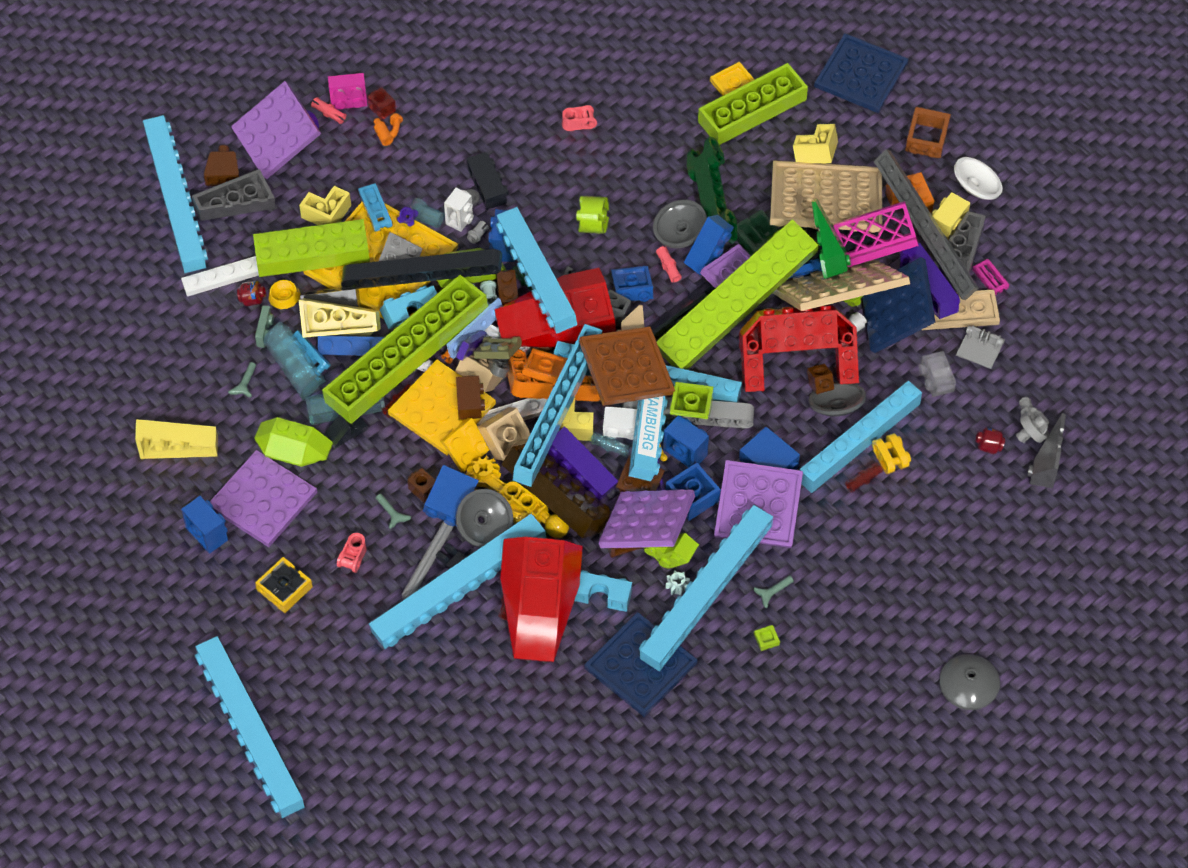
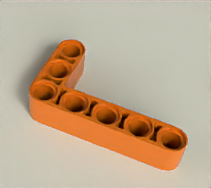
(529, 387)

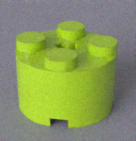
(593, 214)

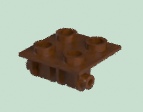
(633, 484)

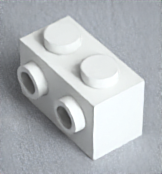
(458, 209)
(619, 422)

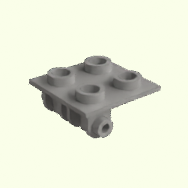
(399, 248)
(980, 346)

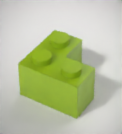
(674, 556)

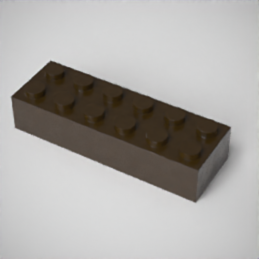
(564, 495)

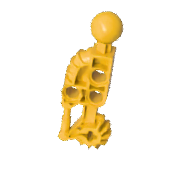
(489, 477)

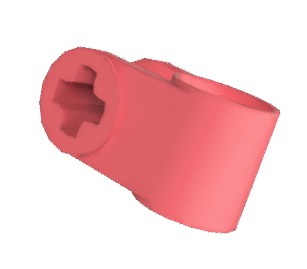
(578, 117)
(352, 556)

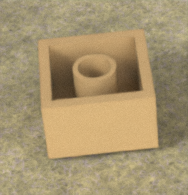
(504, 432)

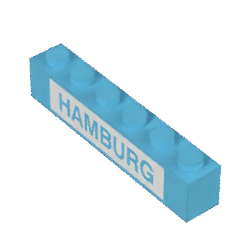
(647, 438)

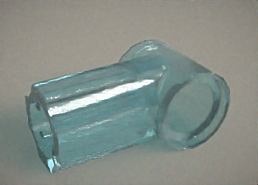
(427, 214)

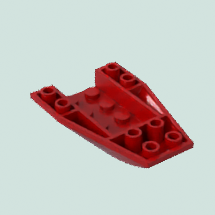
(587, 297)
(538, 593)

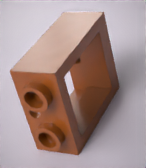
(931, 119)

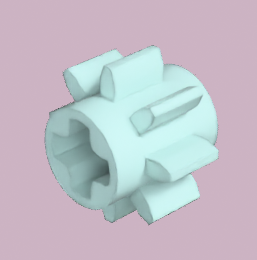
(679, 578)

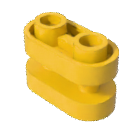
(895, 445)

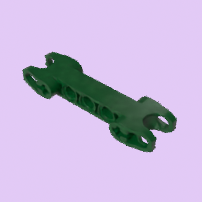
(705, 171)

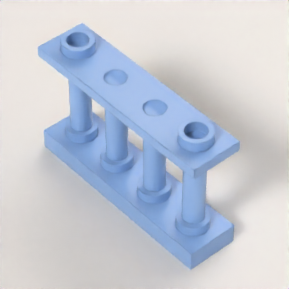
(481, 322)

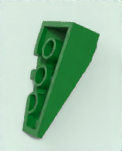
(833, 253)

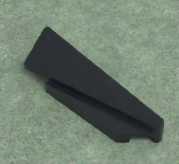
(673, 316)

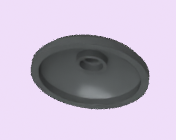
(674, 219)
(838, 402)
(492, 508)
(966, 691)

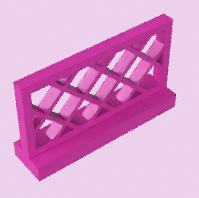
(884, 247)

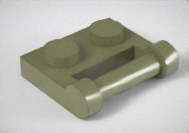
(497, 348)

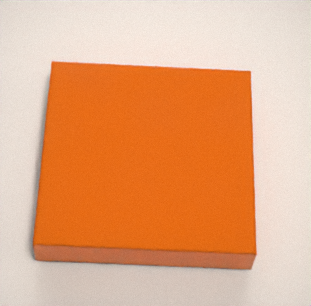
(544, 366)

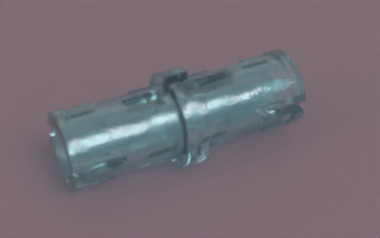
(610, 444)

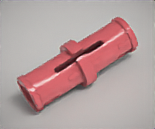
(328, 110)
(668, 264)

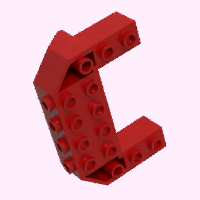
(795, 331)

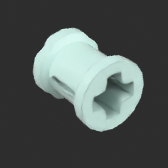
(488, 288)

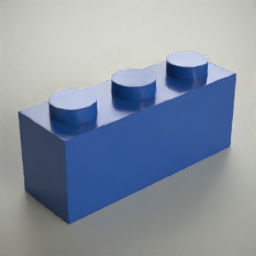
(709, 243)

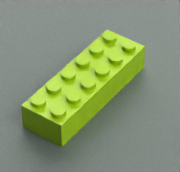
(752, 104)
(311, 248)

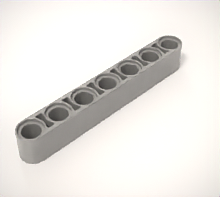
(722, 414)

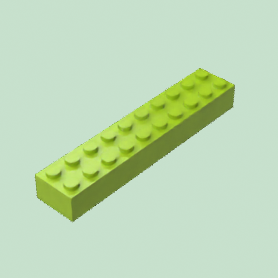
(737, 296)
(405, 349)

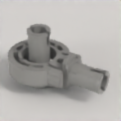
(1033, 421)

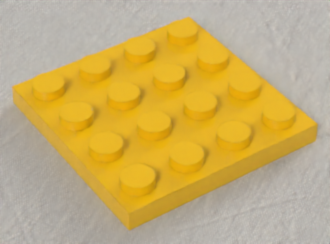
(432, 405)

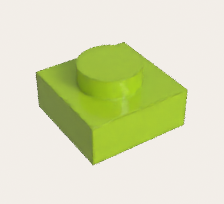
(766, 637)

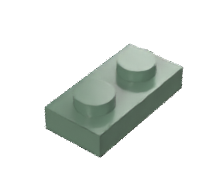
(265, 320)

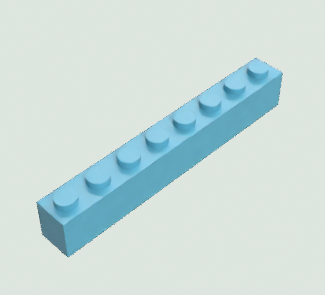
(536, 270)
(860, 436)

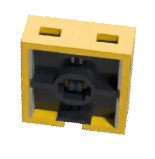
(283, 585)

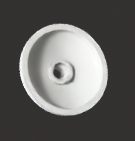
(977, 178)

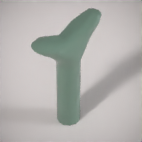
(242, 387)
(396, 517)
(766, 594)

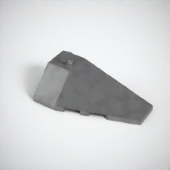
(1046, 462)

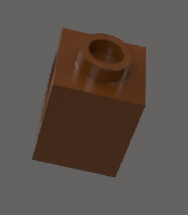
(820, 378)
(418, 477)

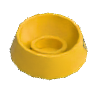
(284, 294)

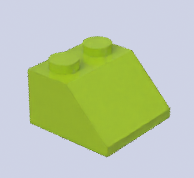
(692, 400)

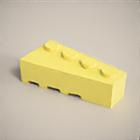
(328, 318)
(175, 440)

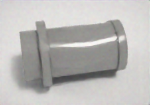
(475, 234)

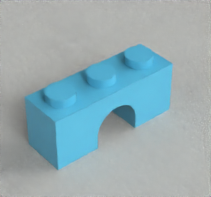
(395, 310)
(617, 590)

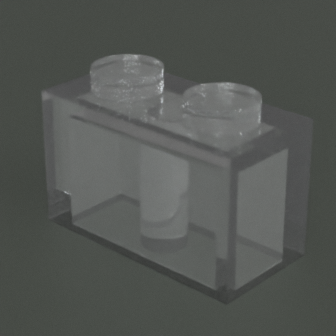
(937, 374)

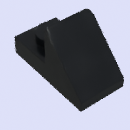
(343, 431)

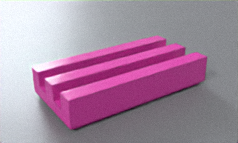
(983, 274)

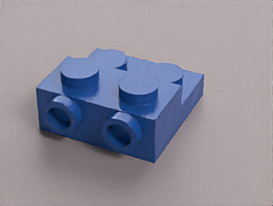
(633, 283)

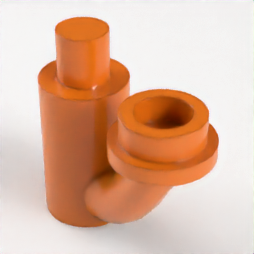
(386, 136)

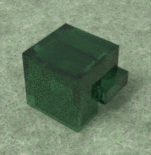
(755, 232)

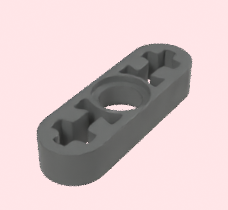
(499, 367)

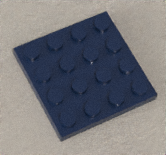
(861, 73)
(900, 310)
(628, 676)

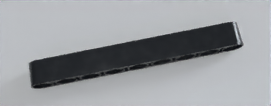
(422, 269)

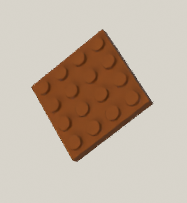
(626, 365)

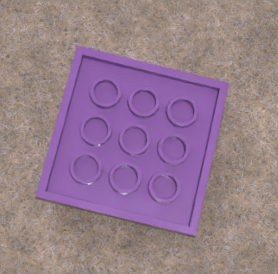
(276, 130)
(766, 487)
(263, 498)
(647, 519)

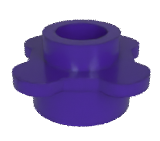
(407, 211)

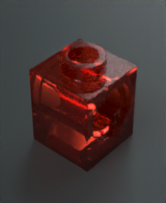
(381, 103)

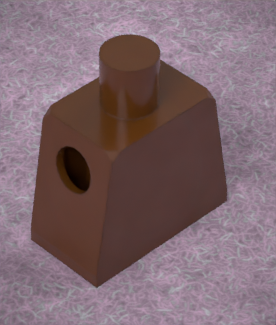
(221, 167)

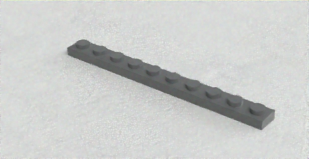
(926, 225)

